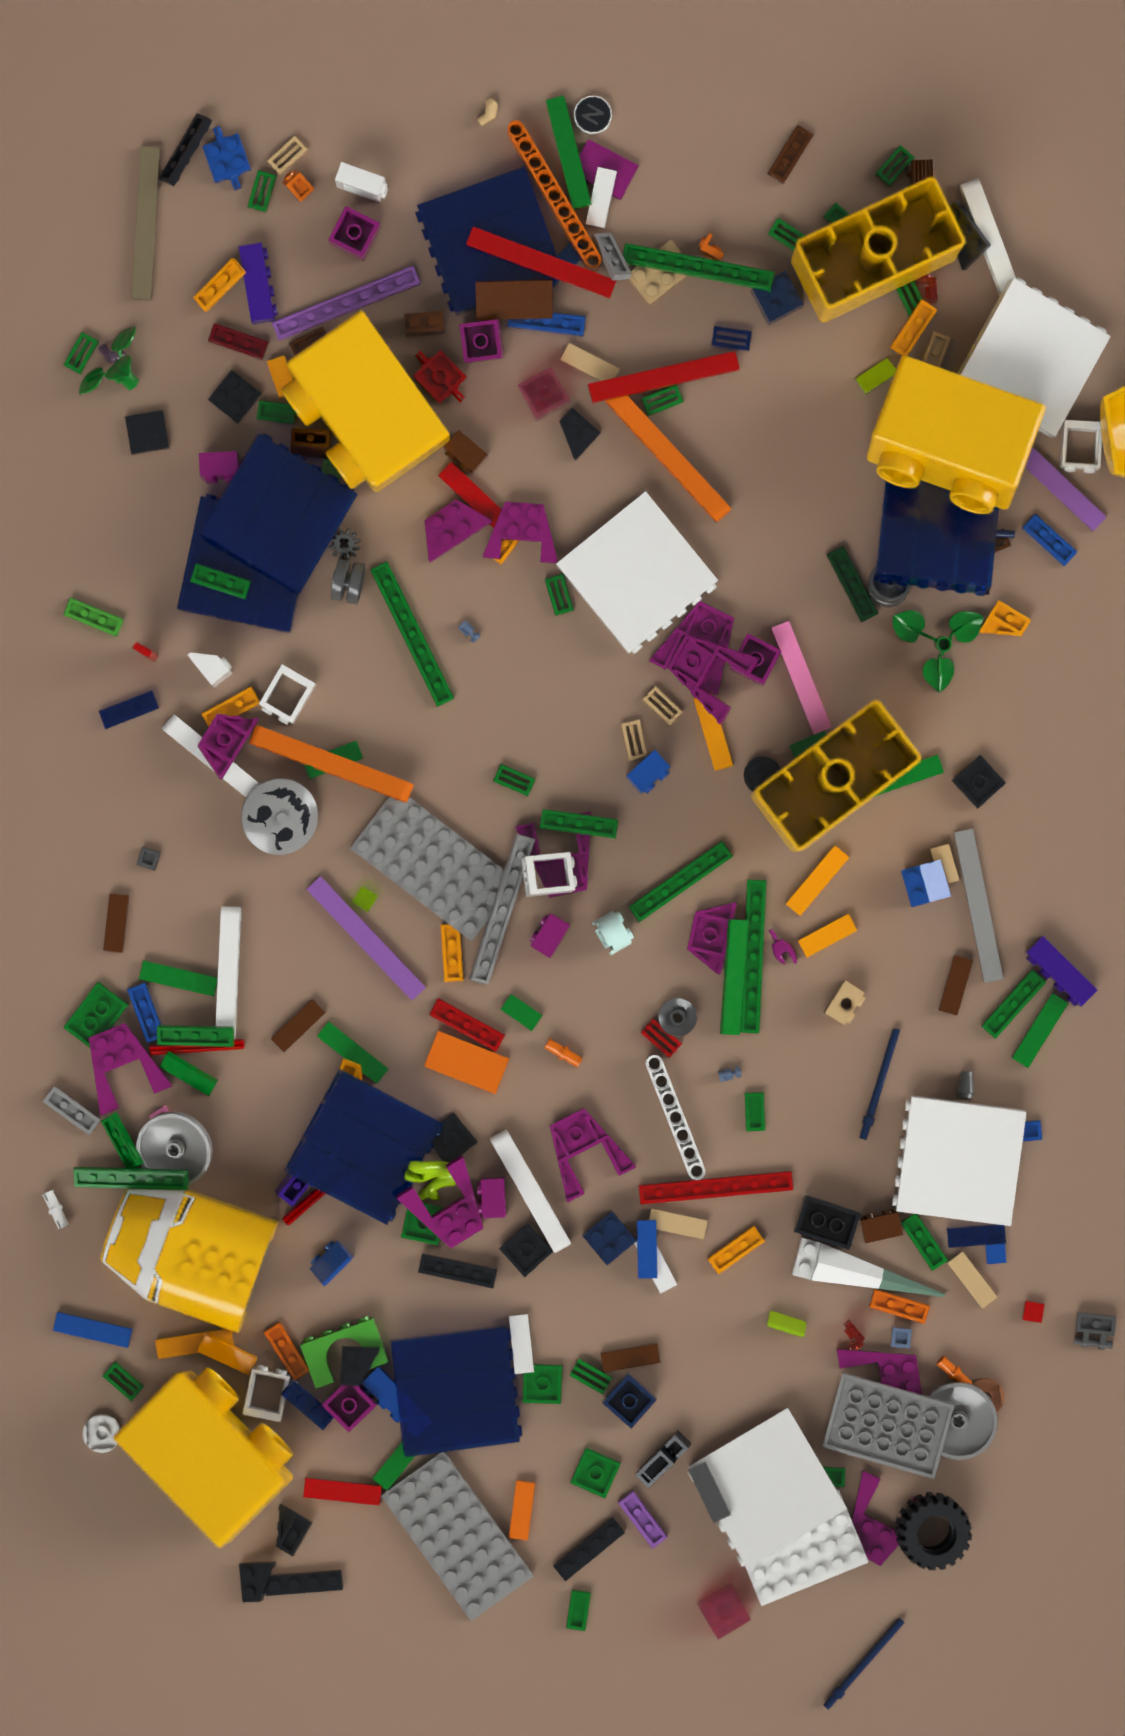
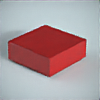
(1033, 1311)

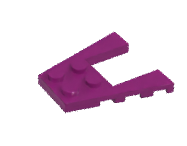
(705, 624)
(693, 663)
(553, 871)
(114, 1049)
(575, 1135)
(455, 1221)
(894, 1368)
(875, 1537)

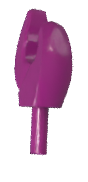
(781, 946)

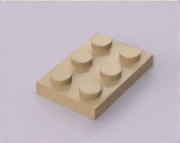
(655, 283)

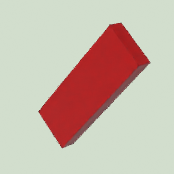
(145, 651)

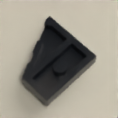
(578, 432)
(356, 1364)
(291, 1530)
(255, 1579)

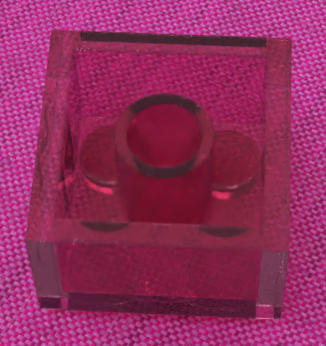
(543, 394)
(724, 1611)

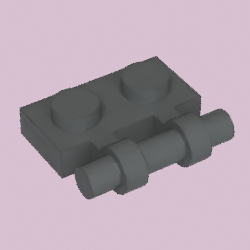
(1094, 1324)

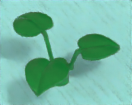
(119, 372)
(938, 671)

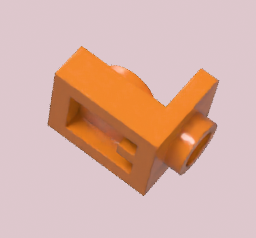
(297, 185)
(712, 252)

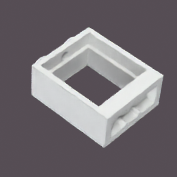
(361, 182)
(1087, 426)
(283, 670)
(530, 878)
(261, 1412)

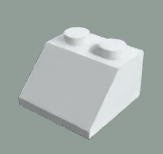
(212, 667)

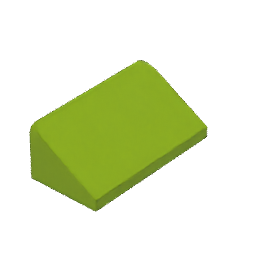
(876, 376)
(786, 1323)

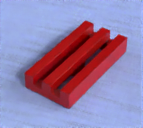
(673, 1048)

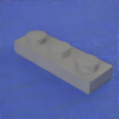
(611, 256)
(71, 1110)

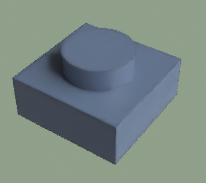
(901, 1337)

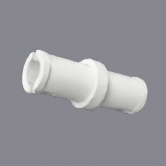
(55, 1209)

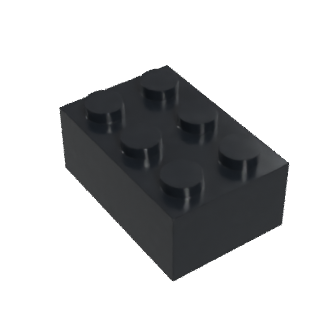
(827, 1222)

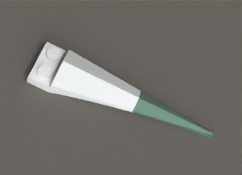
(827, 1264)

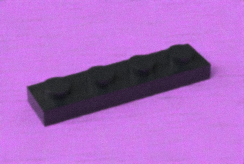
(185, 149)
(457, 1270)
(589, 1549)
(305, 1582)

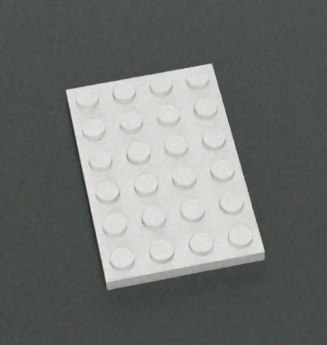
(809, 1560)

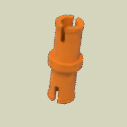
(563, 1052)
(952, 1370)

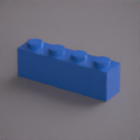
(384, 1389)

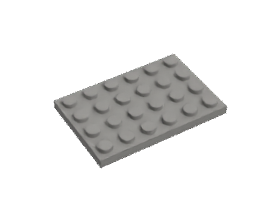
(888, 1425)

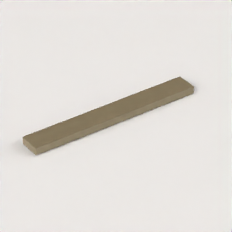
(146, 223)

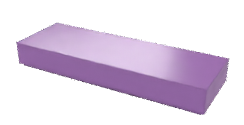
(642, 1519)

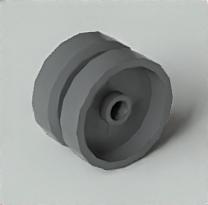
(346, 581)
(885, 594)

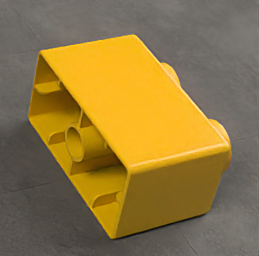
(877, 249)
(365, 403)
(953, 436)
(835, 776)
(206, 1454)

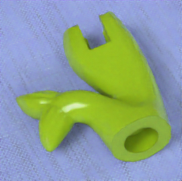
(426, 1170)

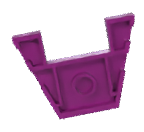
(522, 523)

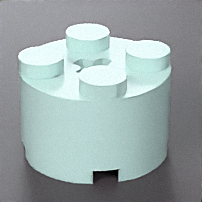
(612, 932)

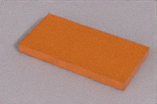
(466, 1062)

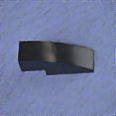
(663, 1459)

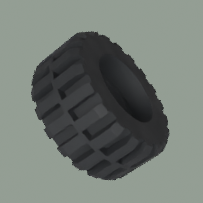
(950, 1548)

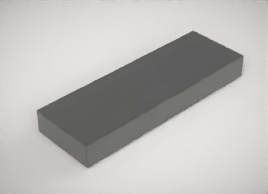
(709, 1492)

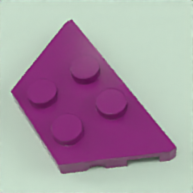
(451, 527)
(224, 741)
(709, 935)

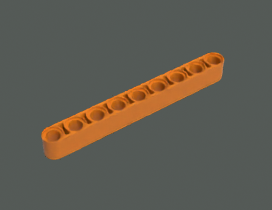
(553, 187)
(670, 457)
(331, 763)

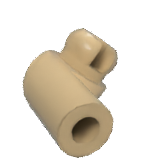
(490, 112)

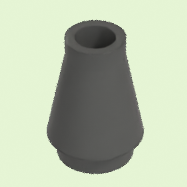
(965, 1086)

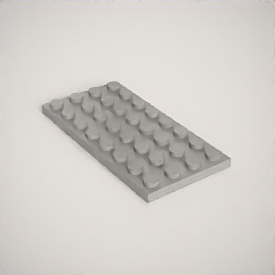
(431, 864)
(457, 1535)

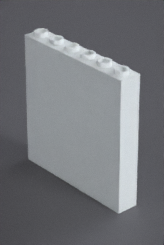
(1035, 351)
(637, 573)
(959, 1160)
(771, 1488)

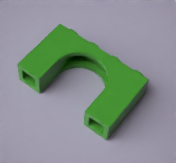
(316, 1349)

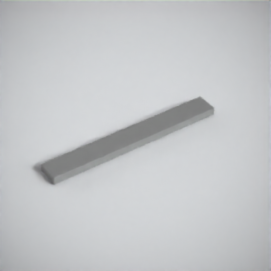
(978, 905)
(501, 910)

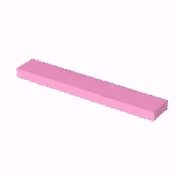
(801, 677)

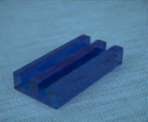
(728, 338)

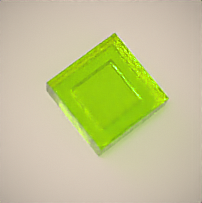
(365, 899)

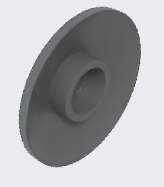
(685, 1024)

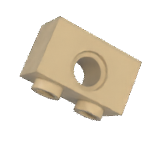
(834, 1008)

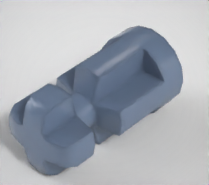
(468, 630)
(727, 1074)

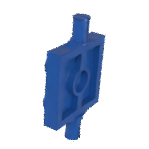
(226, 158)

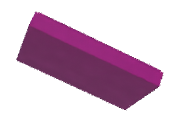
(597, 156)

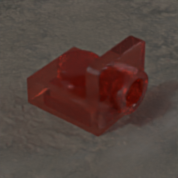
(931, 290)
(852, 1332)

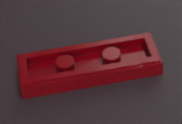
(238, 341)

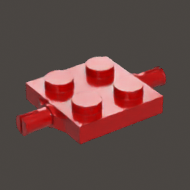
(440, 376)

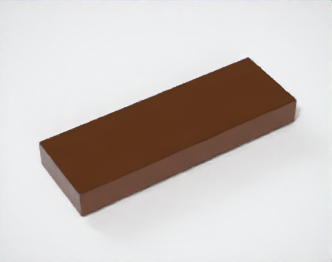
(790, 154)
(116, 923)
(955, 985)
(298, 1025)
(630, 1357)

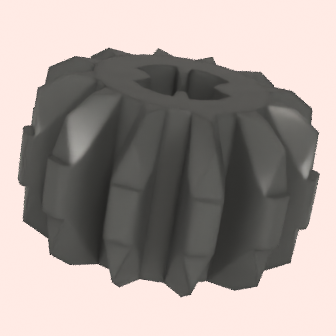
(351, 543)

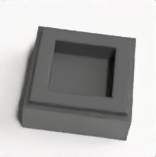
(149, 858)

